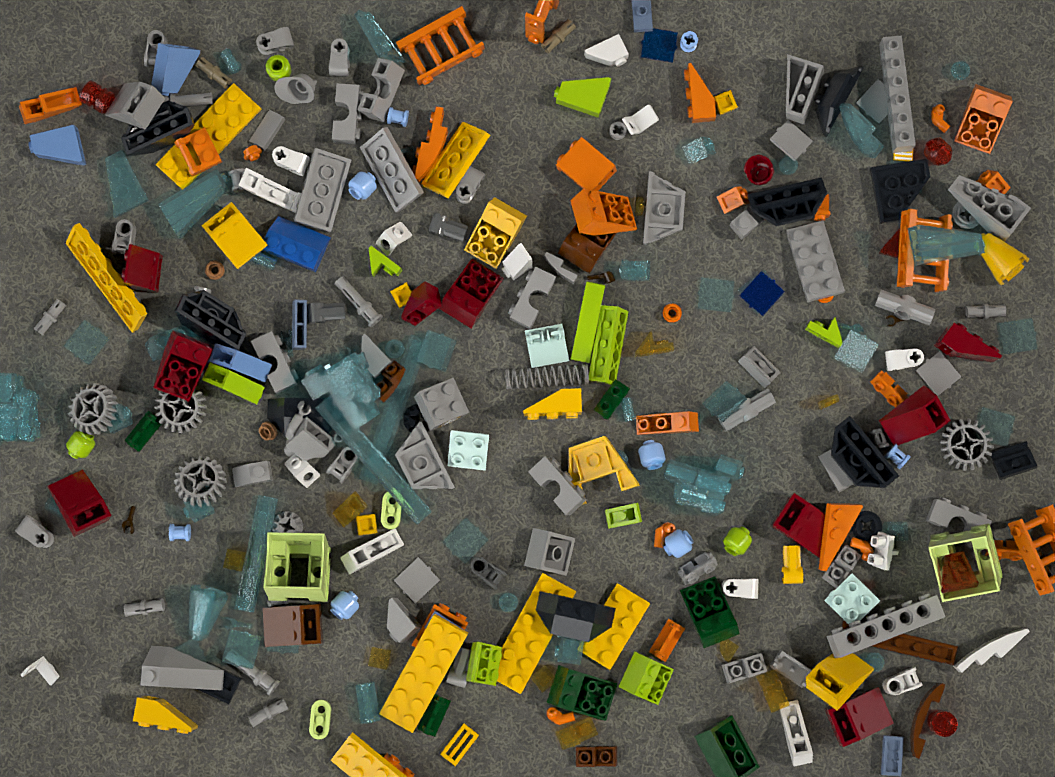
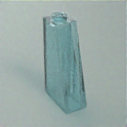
(193, 202)
(942, 244)

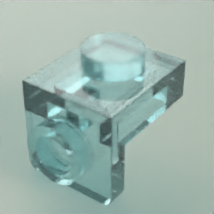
(698, 149)
(635, 270)
(123, 419)
(196, 512)

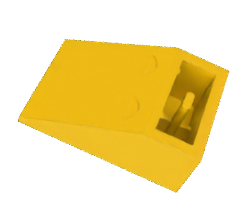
(495, 232)
(234, 235)
(562, 402)
(837, 678)
(159, 712)

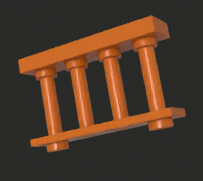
(535, 23)
(424, 36)
(905, 273)
(1028, 550)

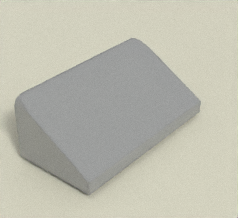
(267, 130)
(759, 367)

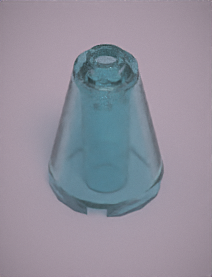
(204, 610)

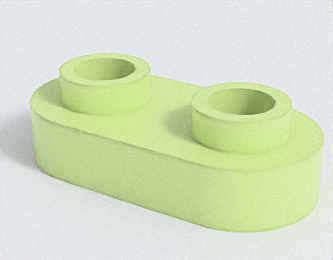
(390, 510)
(320, 719)

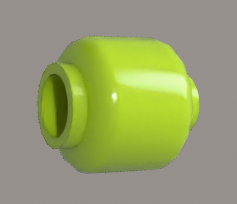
(276, 62)
(80, 444)
(737, 541)

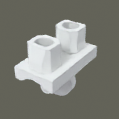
(883, 550)

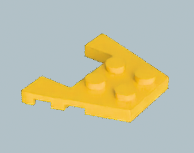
(596, 460)

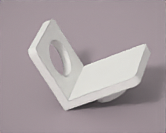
(641, 120)
(394, 235)
(299, 468)
(44, 668)

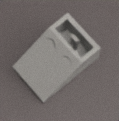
(136, 104)

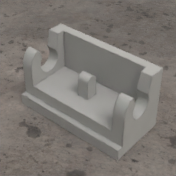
(790, 668)

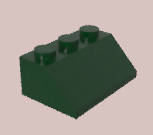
(727, 749)

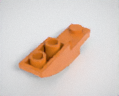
(429, 152)

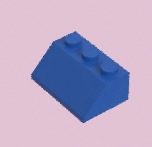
(296, 243)

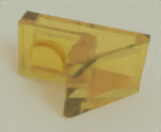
(648, 348)
(350, 509)
(773, 691)
(576, 733)

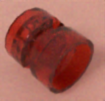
(95, 96)
(942, 723)

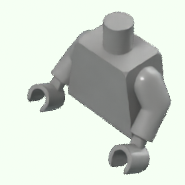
(307, 438)

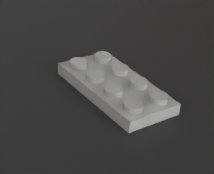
(391, 169)
(322, 190)
(815, 261)

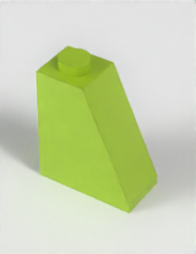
(583, 95)
(233, 383)

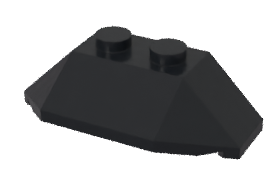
(836, 92)
(168, 125)
(789, 202)
(210, 319)
(282, 410)
(860, 457)
(574, 617)

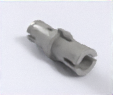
(985, 311)
(49, 316)
(144, 607)
(268, 712)

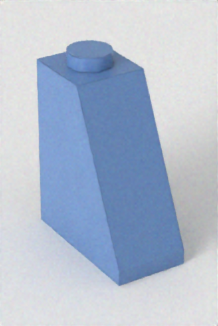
(172, 67)
(59, 145)
(240, 362)

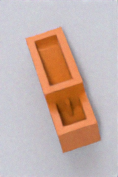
(49, 105)

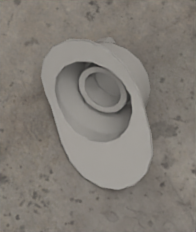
(296, 88)

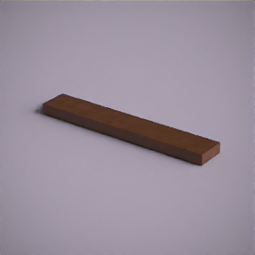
(914, 646)

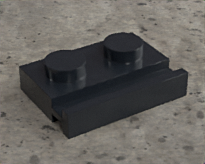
(1013, 460)
(230, 685)

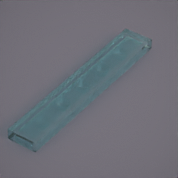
(255, 554)

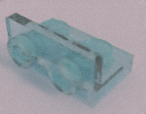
(569, 650)

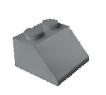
(549, 551)

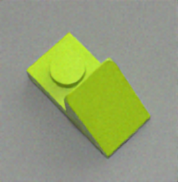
(378, 260)
(830, 335)
(623, 515)

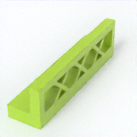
(605, 345)

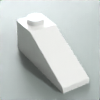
(517, 262)
(371, 551)
(796, 734)

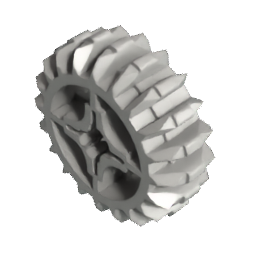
(83, 412)
(178, 415)
(964, 436)
(213, 487)

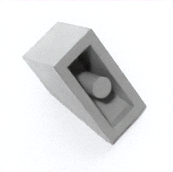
(746, 223)
(375, 357)
(252, 474)
(400, 621)

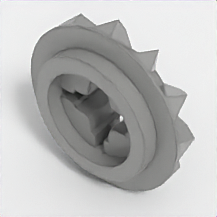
(961, 220)
(284, 517)

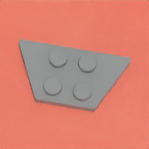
(663, 209)
(421, 461)

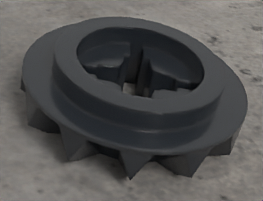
(408, 422)
(867, 516)

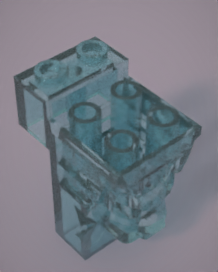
(349, 386)
(17, 410)
(703, 488)

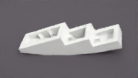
(997, 646)

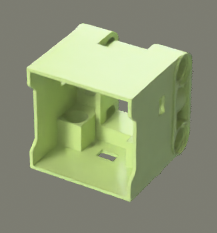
(297, 545)
(989, 567)

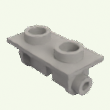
(705, 564)

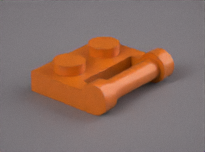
(204, 148)

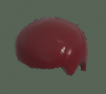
(761, 164)

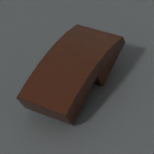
(392, 376)
(596, 756)

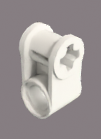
(293, 161)
(901, 359)
(743, 588)
(906, 681)

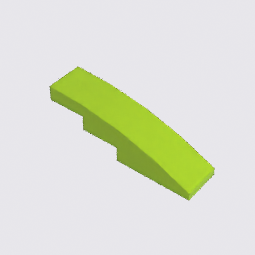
(588, 322)

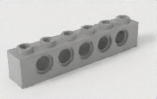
(897, 94)
(931, 612)

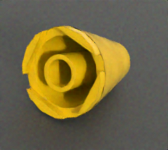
(1002, 258)

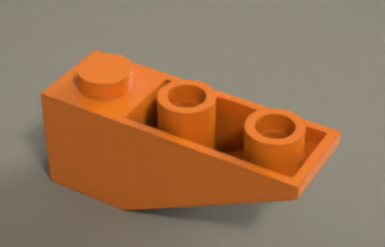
(701, 99)
(667, 423)

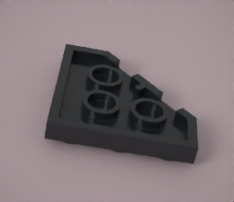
(897, 187)

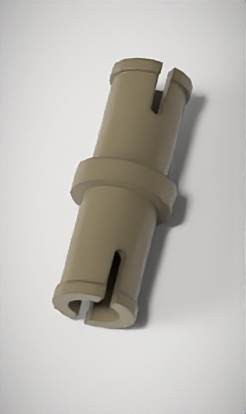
(558, 36)
(214, 72)

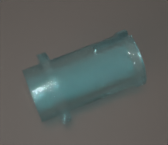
(232, 64)
(264, 260)
(628, 410)

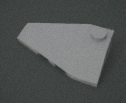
(991, 209)
(174, 669)

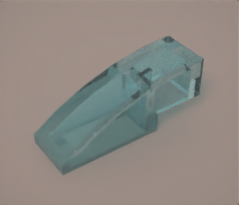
(860, 131)

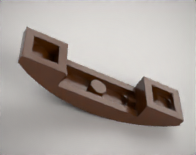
(917, 743)

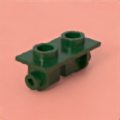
(611, 399)
(143, 431)
(434, 715)

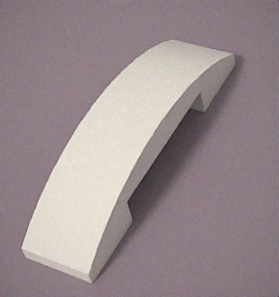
(269, 190)

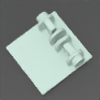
(546, 345)
(468, 450)
(852, 599)

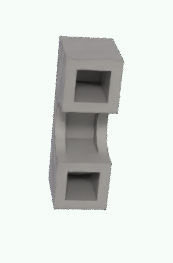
(388, 77)
(347, 130)
(538, 282)
(269, 346)
(570, 496)
(942, 512)

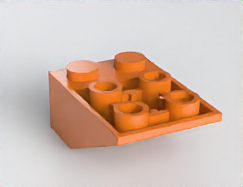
(983, 118)
(602, 213)

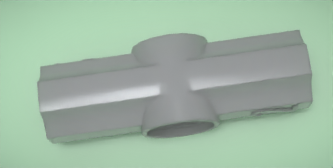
(905, 307)
(749, 409)

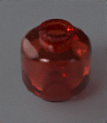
(938, 151)

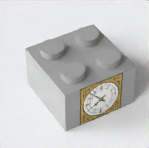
(441, 404)

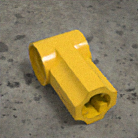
(792, 565)

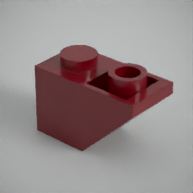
(421, 303)

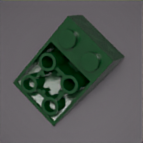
(710, 612)
(581, 693)

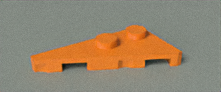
(837, 524)

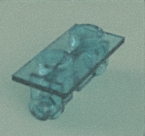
(367, 703)

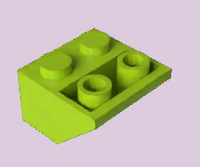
(484, 663)
(646, 678)

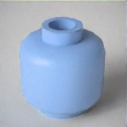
(362, 185)
(651, 455)
(678, 543)
(344, 605)

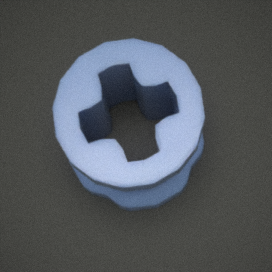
(688, 35)
(397, 116)
(897, 456)
(179, 532)

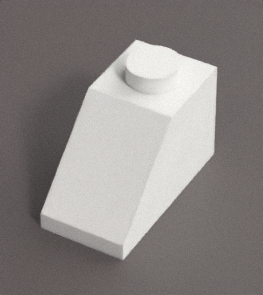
(608, 52)

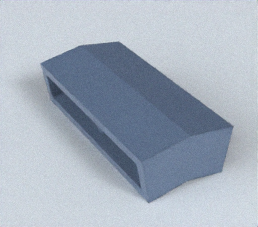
(295, 324)

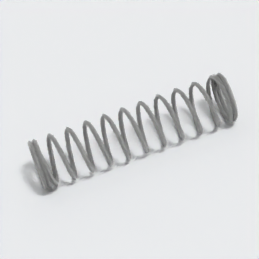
(510, 386)

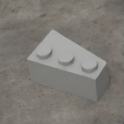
(802, 85)

